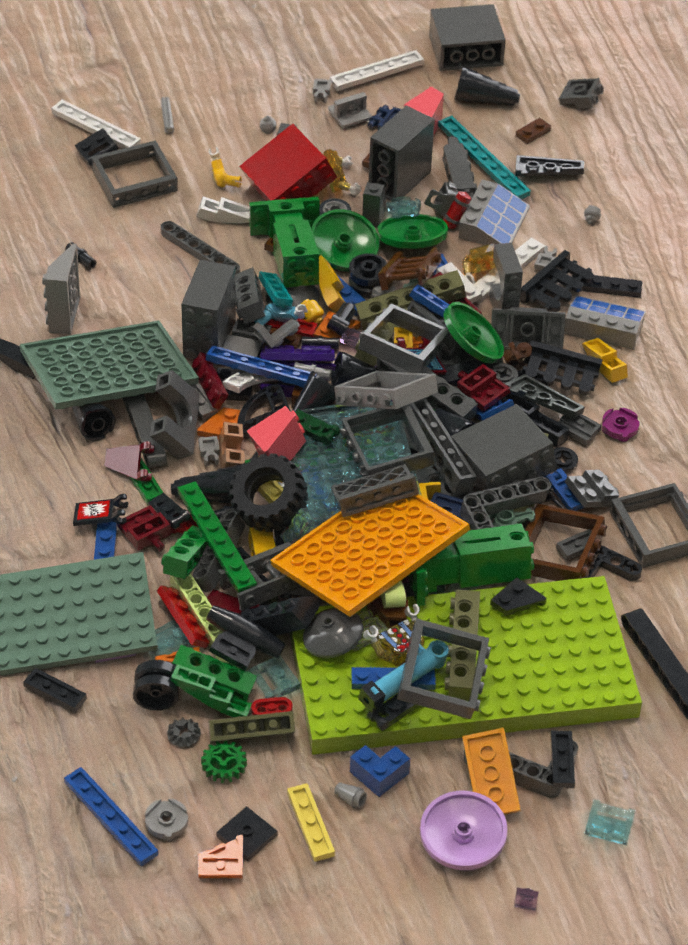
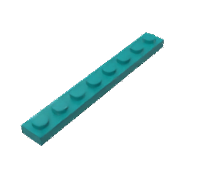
(484, 157)

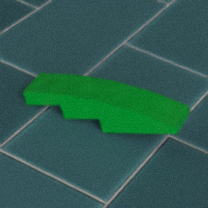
(205, 690)

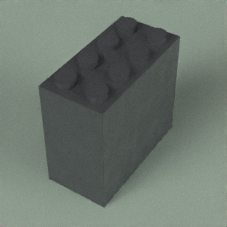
(467, 37)
(402, 152)
(208, 308)
(506, 449)

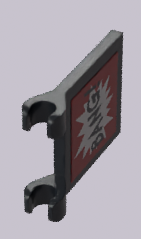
(100, 511)

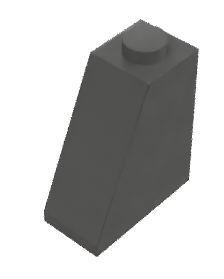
(374, 203)

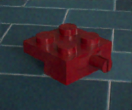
(482, 386)
(146, 528)

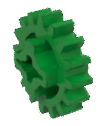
(224, 761)

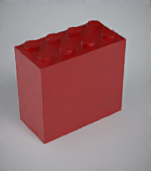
(288, 167)

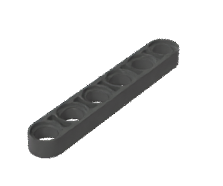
(192, 239)

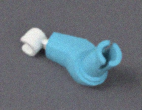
(282, 314)

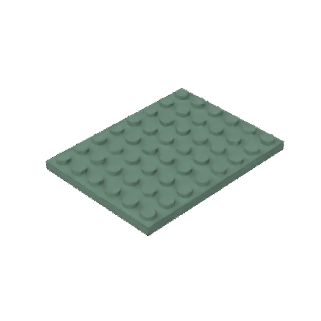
(105, 363)
(75, 613)

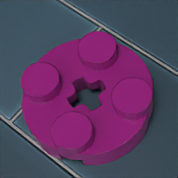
(617, 431)

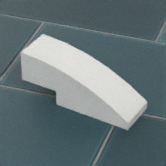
(223, 211)

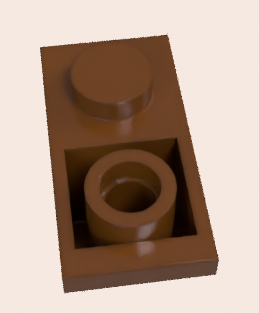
(388, 616)

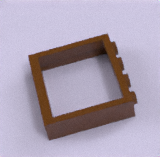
(572, 518)

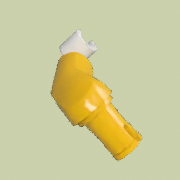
(219, 174)

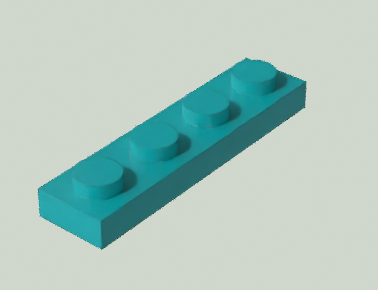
(275, 289)

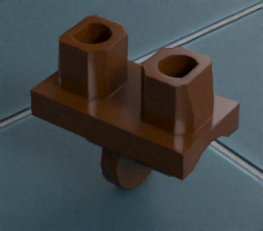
(516, 354)

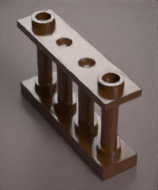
(404, 268)

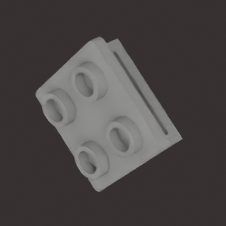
(350, 110)

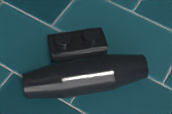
(241, 638)

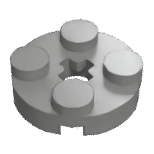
(169, 829)

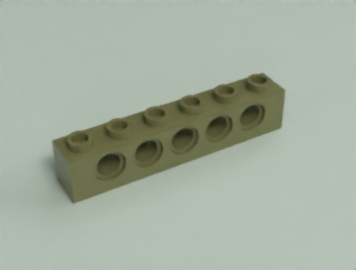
(446, 287)
(462, 658)

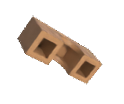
(230, 445)

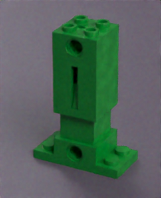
(293, 242)
(476, 560)

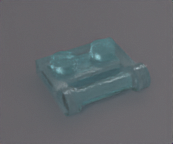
(279, 674)
(607, 827)

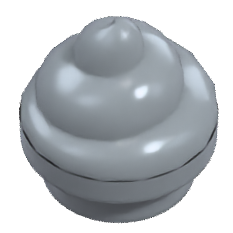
(267, 124)
(592, 214)

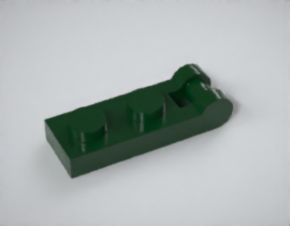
(317, 428)

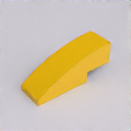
(330, 285)
(611, 366)

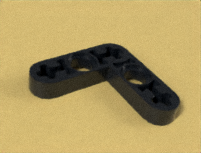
(604, 560)

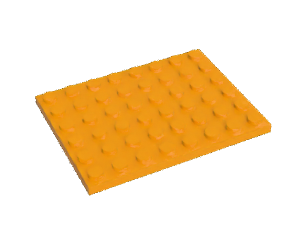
(368, 552)

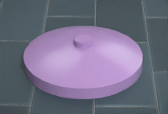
(463, 830)

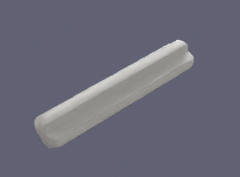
(167, 115)

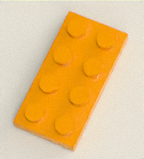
(492, 768)

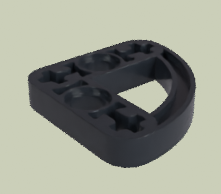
(255, 401)

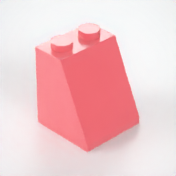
(429, 103)
(278, 434)

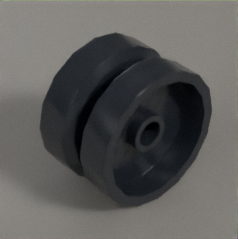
(364, 273)
(154, 685)

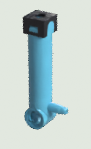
(375, 693)

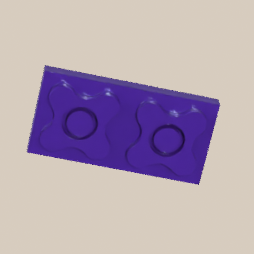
(306, 353)

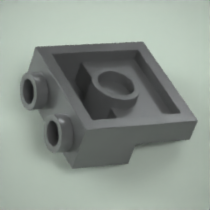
(582, 92)
(592, 489)

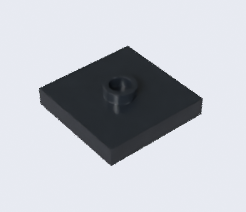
(255, 832)

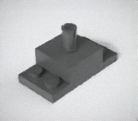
(529, 324)

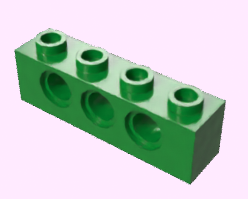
(185, 554)
(223, 672)

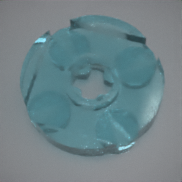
(403, 206)

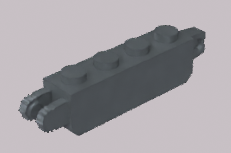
(458, 167)

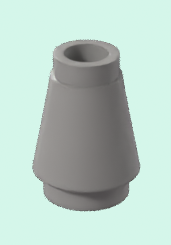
(351, 794)

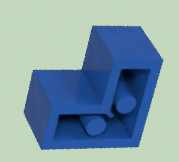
(377, 772)

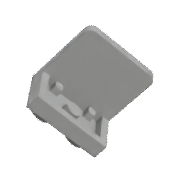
(277, 337)

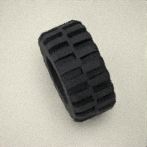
(255, 475)

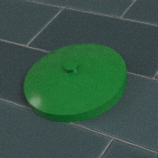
(413, 231)
(344, 235)
(473, 332)

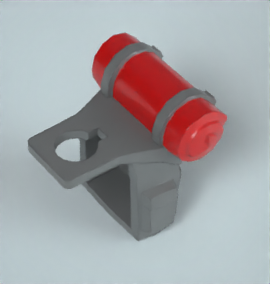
(449, 203)

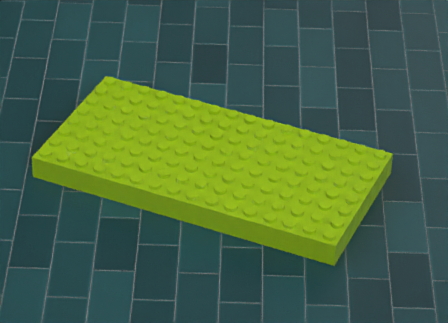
(542, 672)

